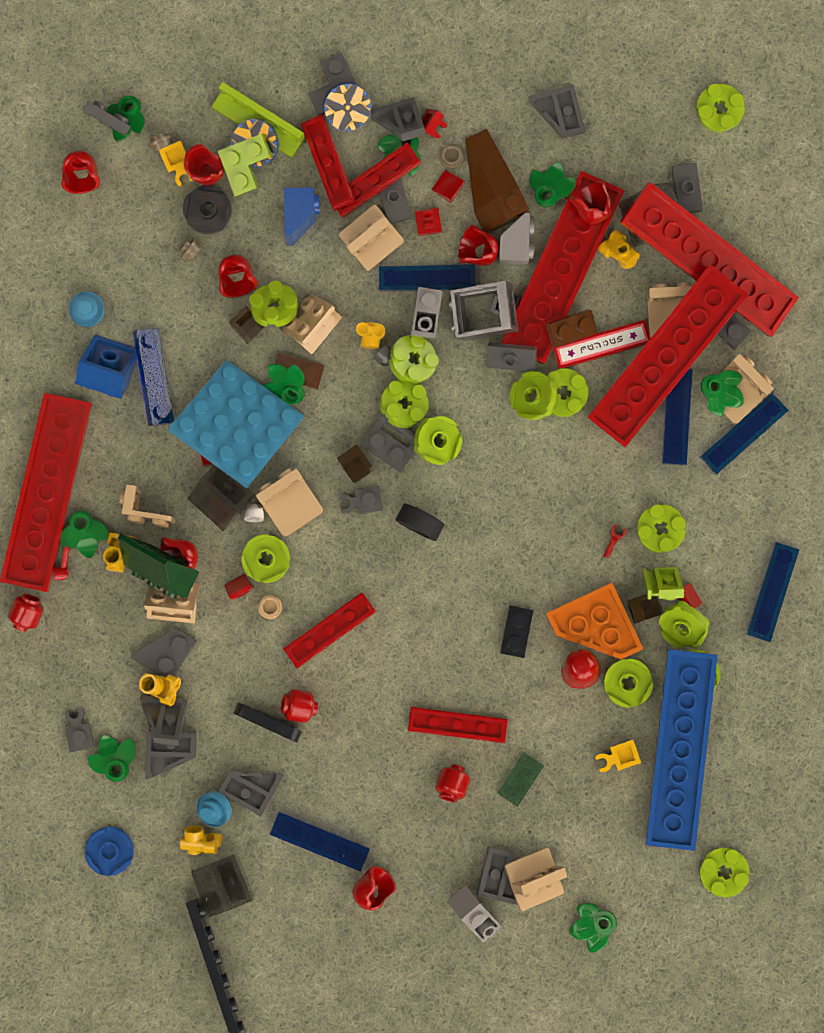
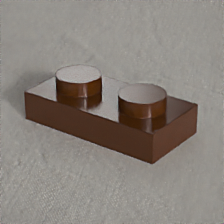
(571, 328)
(312, 371)

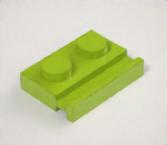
(663, 582)

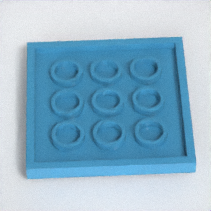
(236, 423)

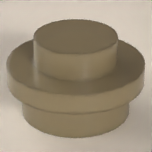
(159, 141)
(451, 156)
(189, 249)

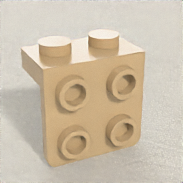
(662, 301)
(753, 387)
(130, 501)
(289, 502)

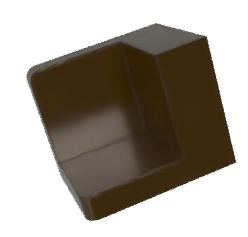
(245, 325)
(355, 464)
(643, 608)

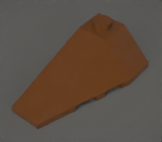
(493, 187)

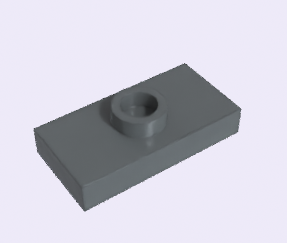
(687, 187)
(395, 203)
(511, 357)

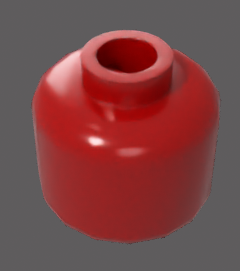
(25, 612)
(298, 705)
(452, 783)

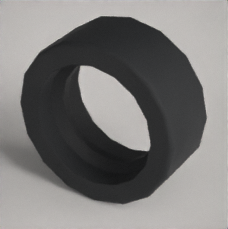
(419, 522)

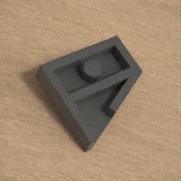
(560, 110)
(99, 112)
(400, 119)
(166, 653)
(164, 720)
(165, 757)
(251, 789)
(493, 877)

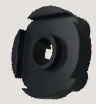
(199, 198)

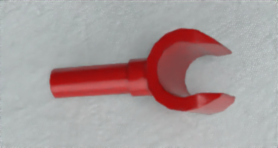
(614, 538)
(62, 572)

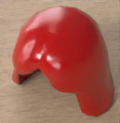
(75, 162)
(203, 165)
(587, 201)
(473, 238)
(232, 265)
(180, 547)
(581, 669)
(366, 885)

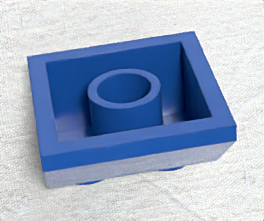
(300, 212)
(106, 366)

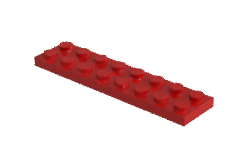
(695, 246)
(560, 272)
(668, 355)
(46, 492)

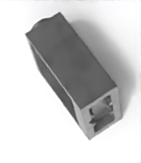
(506, 307)

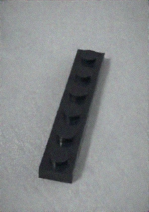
(213, 960)

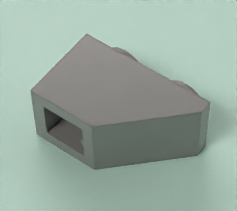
(514, 242)
(426, 313)
(474, 914)

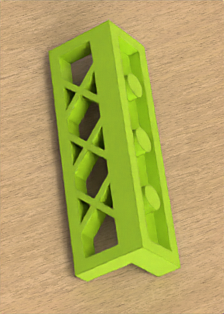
(240, 108)

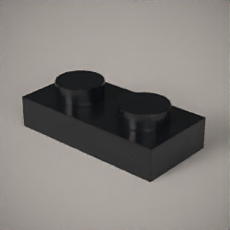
(516, 631)

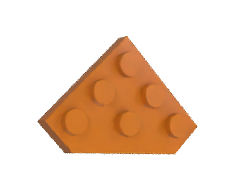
(597, 623)

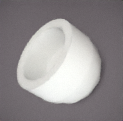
(254, 513)

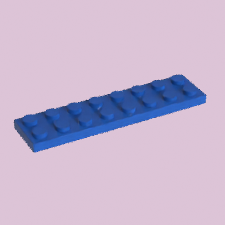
(681, 749)

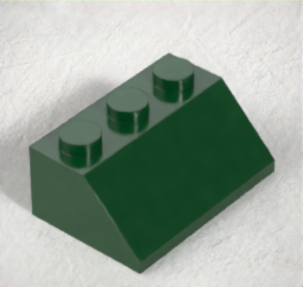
(157, 566)

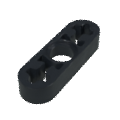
(267, 722)

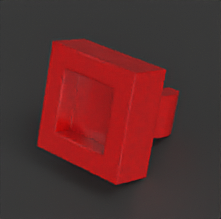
(431, 120)
(428, 222)

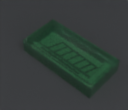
(520, 779)

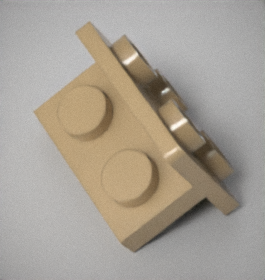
(371, 238)
(312, 323)
(166, 608)
(535, 878)

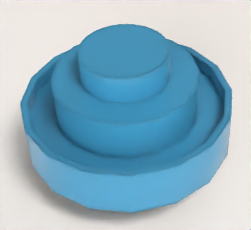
(86, 309)
(214, 809)

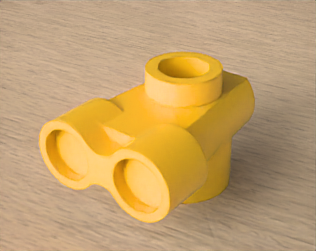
(620, 250)
(370, 334)
(113, 553)
(160, 687)
(197, 842)

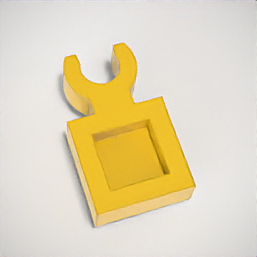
(174, 160)
(622, 755)

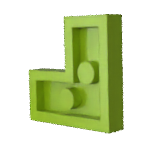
(238, 161)

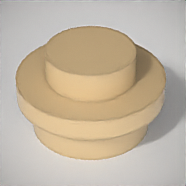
(270, 607)

